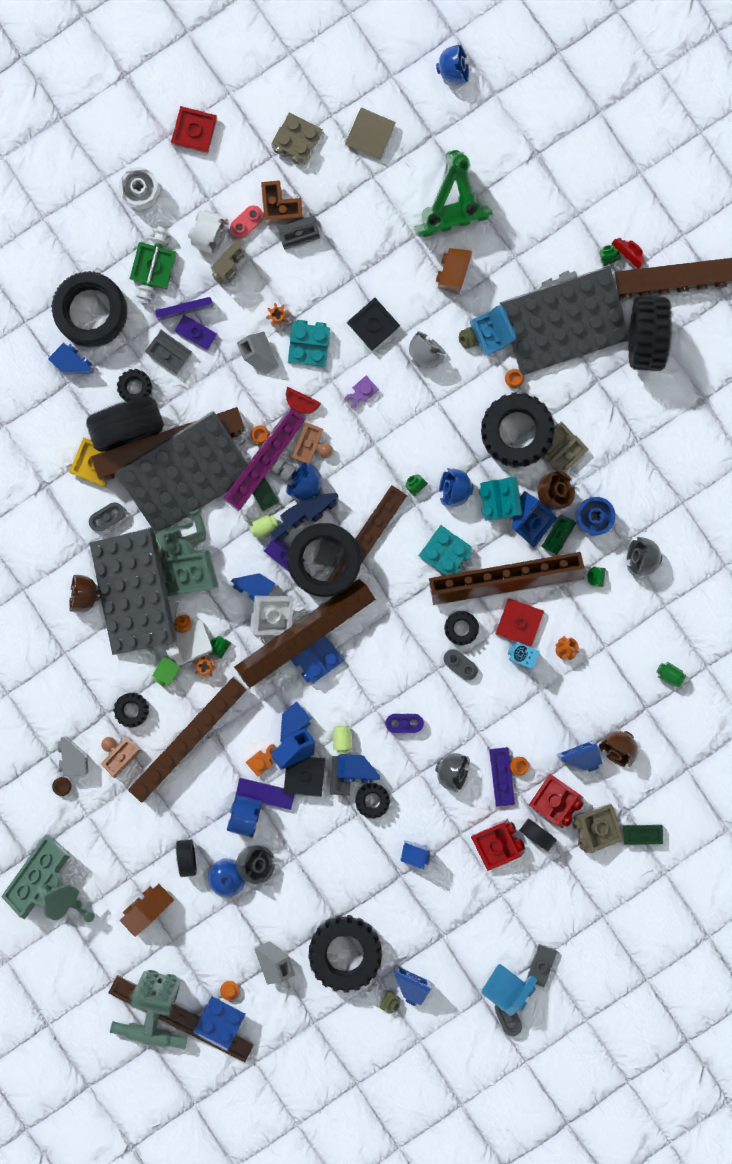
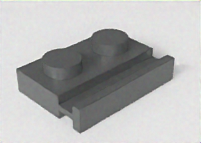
(298, 232)
(168, 352)

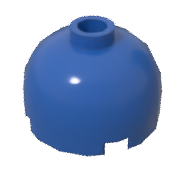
(453, 66)
(305, 483)
(455, 487)
(224, 878)

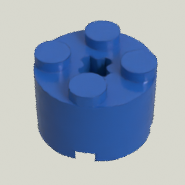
(605, 512)
(244, 816)

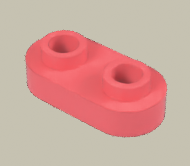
(246, 221)

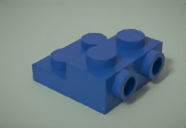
(317, 660)

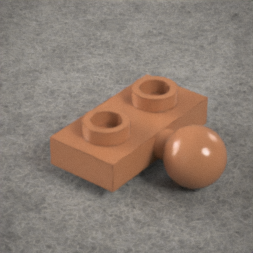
(309, 444)
(119, 756)

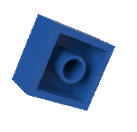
(219, 1023)

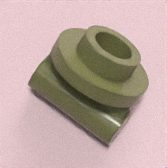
(468, 338)
(390, 1002)

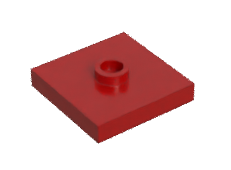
(194, 129)
(519, 622)

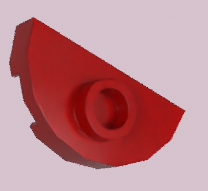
(630, 251)
(300, 402)

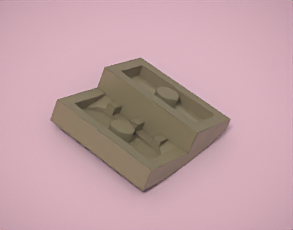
(370, 133)
(565, 449)

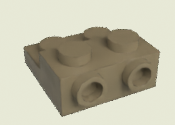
(296, 139)
(224, 268)
(597, 828)

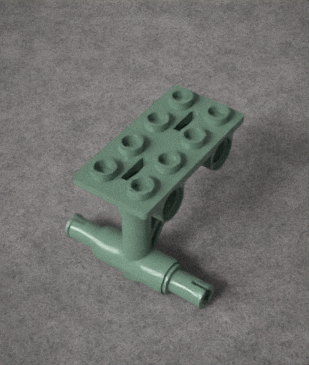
(156, 996)

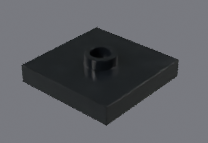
(373, 324)
(305, 777)

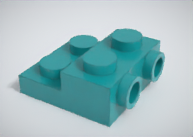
(309, 343)
(500, 498)
(445, 551)

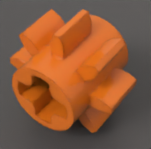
(282, 317)
(566, 648)
(200, 669)

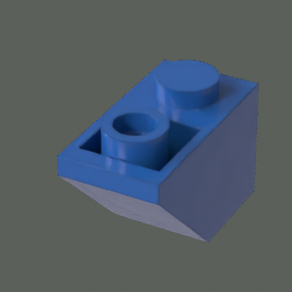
(68, 361)
(254, 585)
(293, 720)
(294, 749)
(356, 767)
(415, 854)

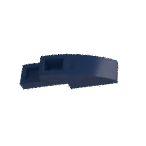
(310, 509)

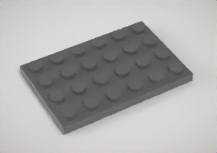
(566, 320)
(183, 472)
(133, 591)

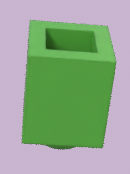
(166, 671)

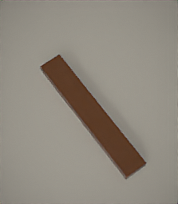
(374, 526)

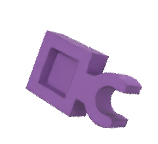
(363, 390)

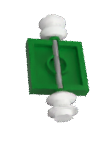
(153, 265)

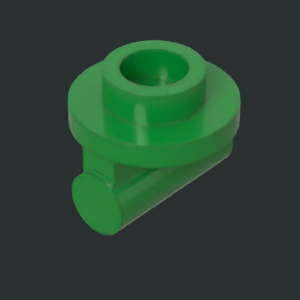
(609, 255)
(415, 484)
(596, 576)
(220, 646)

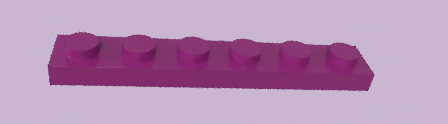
(264, 459)

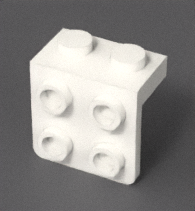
(190, 644)

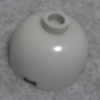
(425, 351)

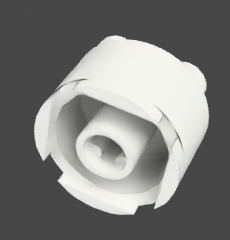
(129, 183)
(208, 231)

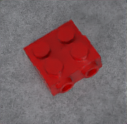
(557, 801)
(498, 844)

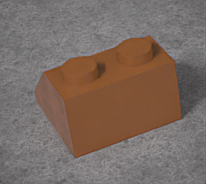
(454, 270)

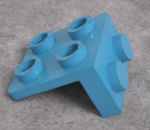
(493, 330)
(508, 990)

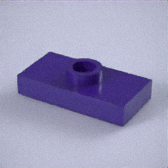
(195, 332)
(279, 552)

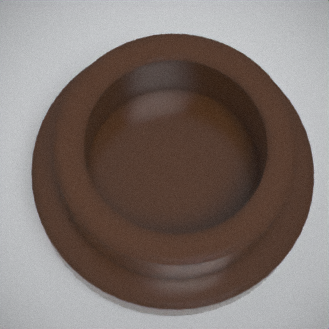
(61, 786)

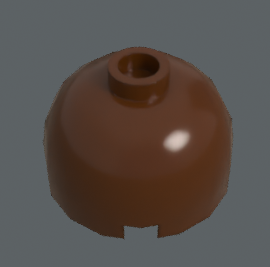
(555, 490)
(83, 594)
(620, 747)

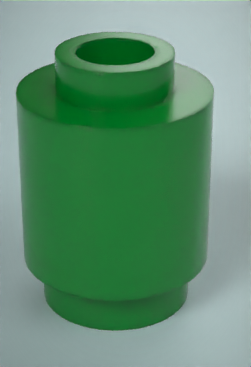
(670, 674)

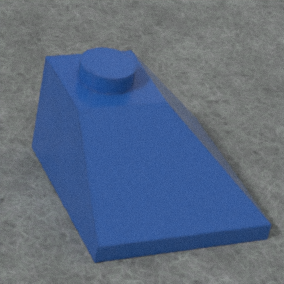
(534, 521)
(583, 756)
(412, 986)

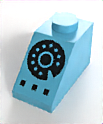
(523, 654)

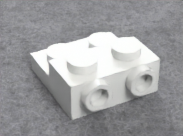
(271, 615)

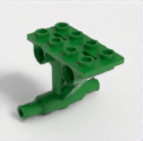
(457, 212)

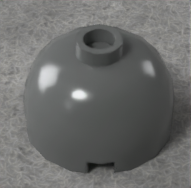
(643, 556)
(452, 771)
(255, 864)

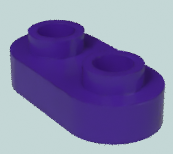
(404, 723)

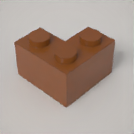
(277, 209)
(146, 910)

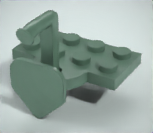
(182, 566)
(34, 885)

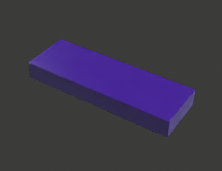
(184, 308)
(501, 776)
(267, 793)

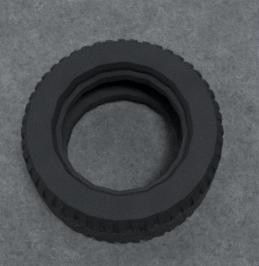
(70, 289)
(124, 423)
(304, 579)

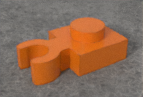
(260, 761)

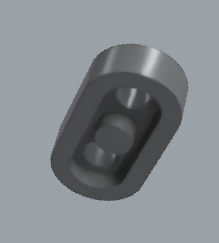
(107, 517)
(461, 663)
(505, 1019)

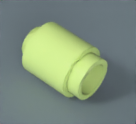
(264, 526)
(342, 739)

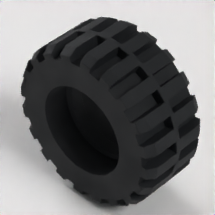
(650, 333)
(523, 404)
(337, 978)

